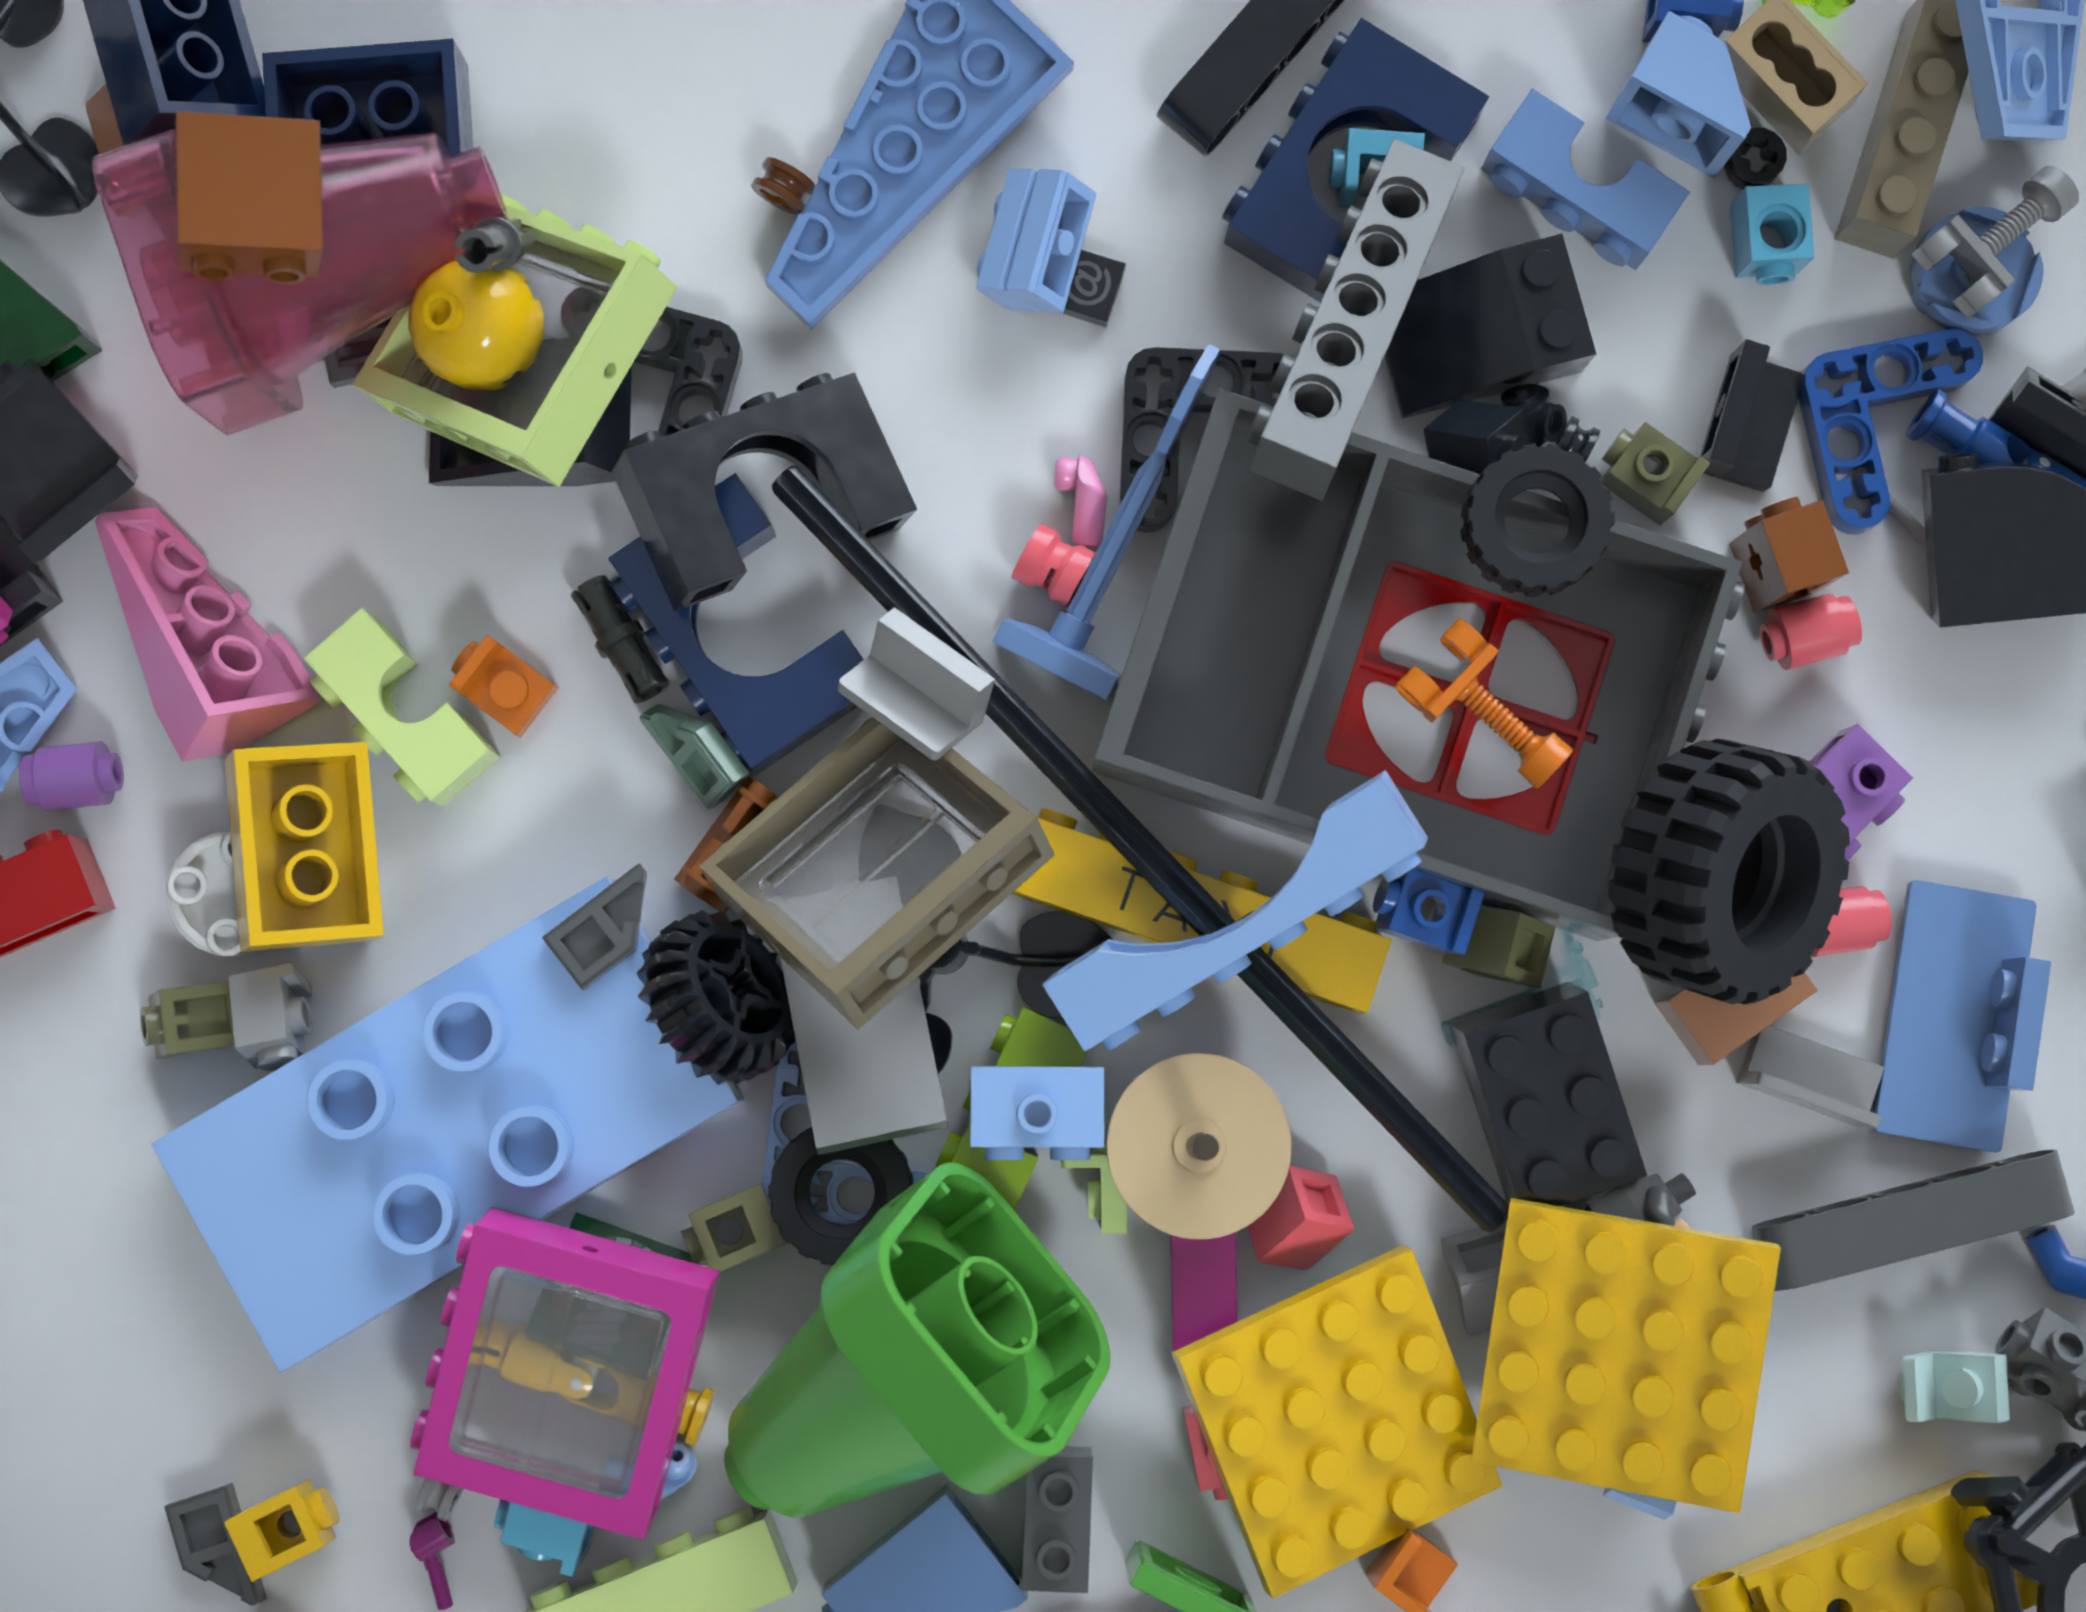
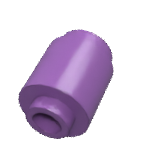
(71, 776)

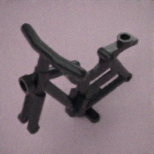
(2016, 1511)

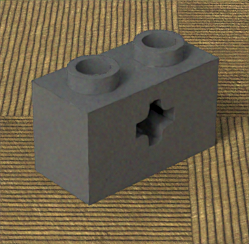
(1058, 1523)

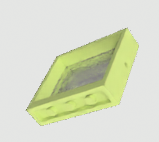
(596, 319)

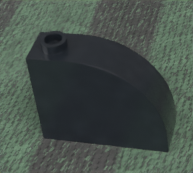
(2002, 541)

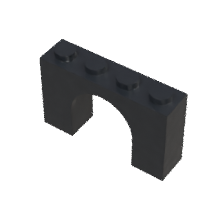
(819, 428)

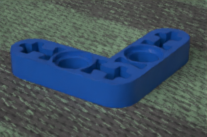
(1851, 411)

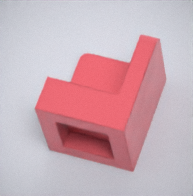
(1302, 1221)

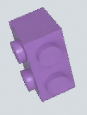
(1863, 779)

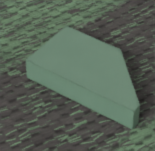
(696, 752)

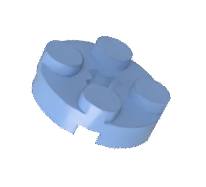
(1944, 282)

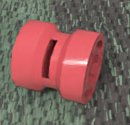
(1053, 565)

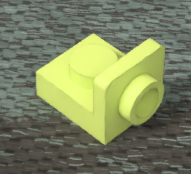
(1103, 1196)

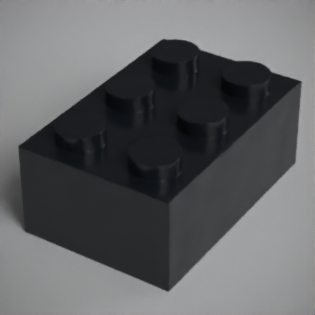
(1548, 1097)

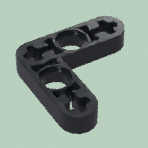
(682, 358)
(1178, 365)

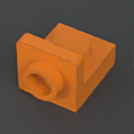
(501, 684)

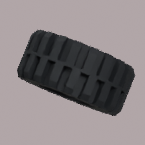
(1729, 870)

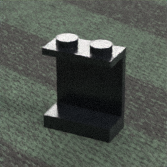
(51, 462)

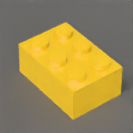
(303, 845)

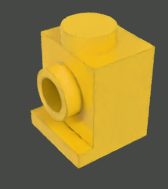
(265, 1541)

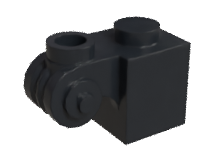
(1479, 432)

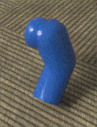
(2062, 1271)

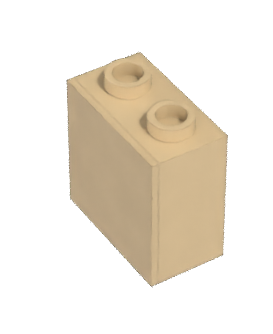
(1792, 73)

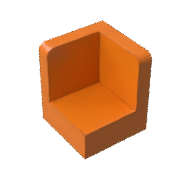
(1410, 1571)

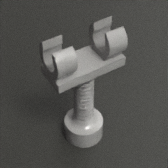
(2046, 197)

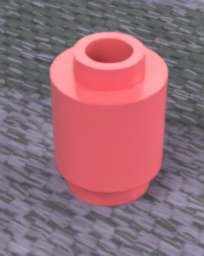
(1811, 631)
(1860, 922)

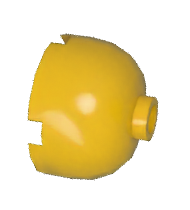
(476, 325)

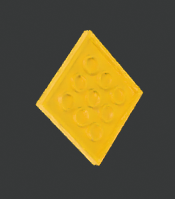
(1626, 1354)
(1336, 1420)

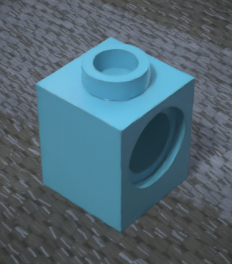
(1787, 211)

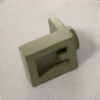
(188, 1019)

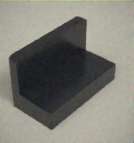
(1751, 418)
(2045, 419)

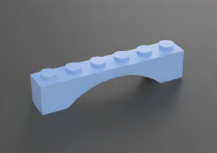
(1123, 981)

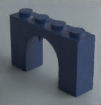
(1368, 84)
(759, 714)

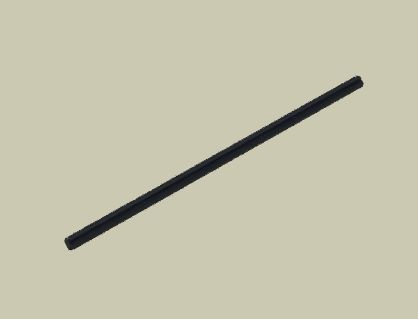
(1153, 860)

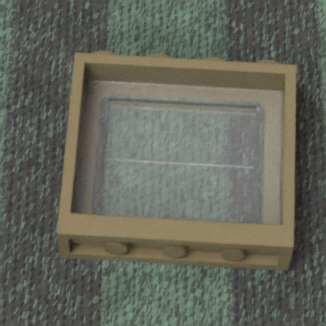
(876, 866)

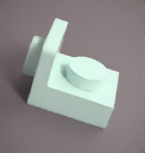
(1955, 1386)

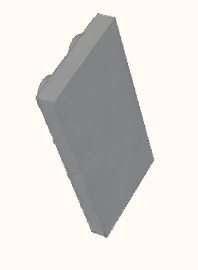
(865, 1080)

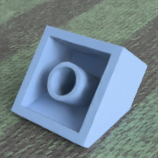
(1685, 96)

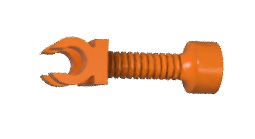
(1538, 754)

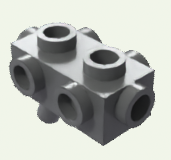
(2048, 1363)

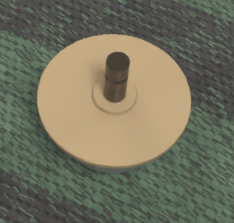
(1199, 1146)

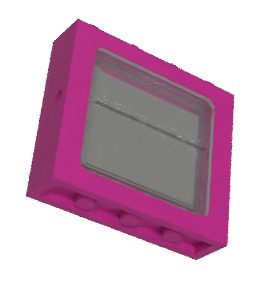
(563, 1371)

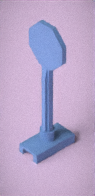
(1063, 646)

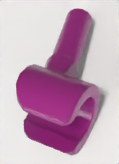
(425, 1542)

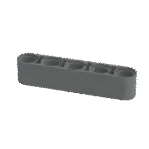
(1917, 1218)

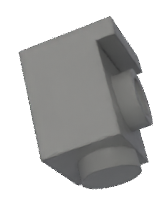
(270, 1015)

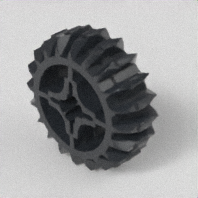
(717, 997)

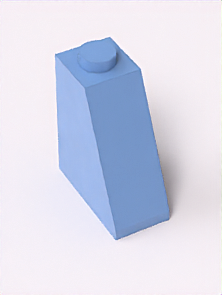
(928, 1564)

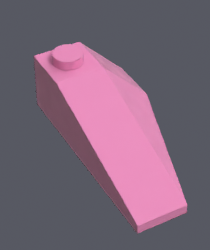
(202, 655)

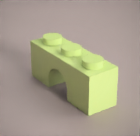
(361, 669)

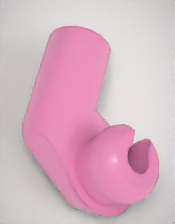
(1089, 498)

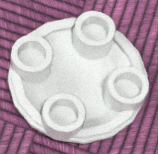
(204, 897)

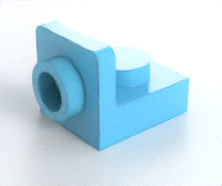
(1356, 154)

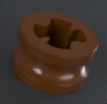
(783, 185)

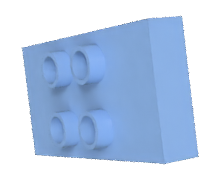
(376, 1149)

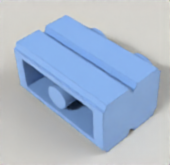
(1035, 240)

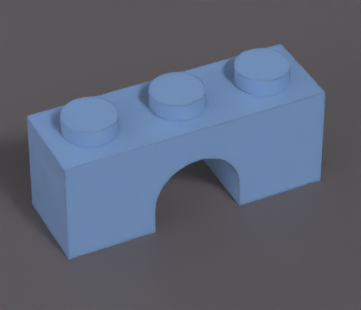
(1535, 162)

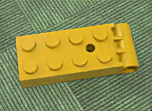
(1883, 1561)

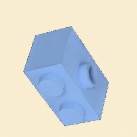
(1037, 1109)

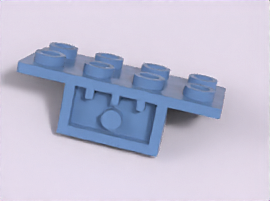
(1960, 1016)

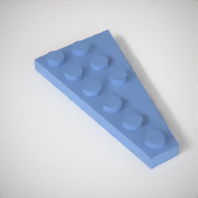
(925, 118)

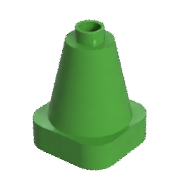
(931, 1354)

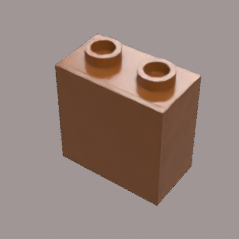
(248, 197)

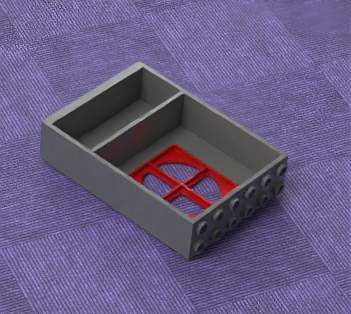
(1274, 628)

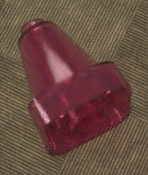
(244, 340)

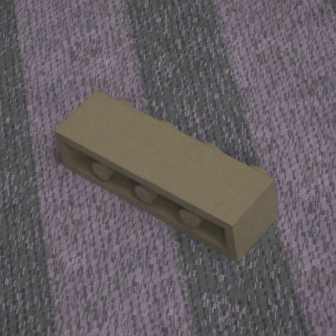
(1907, 131)

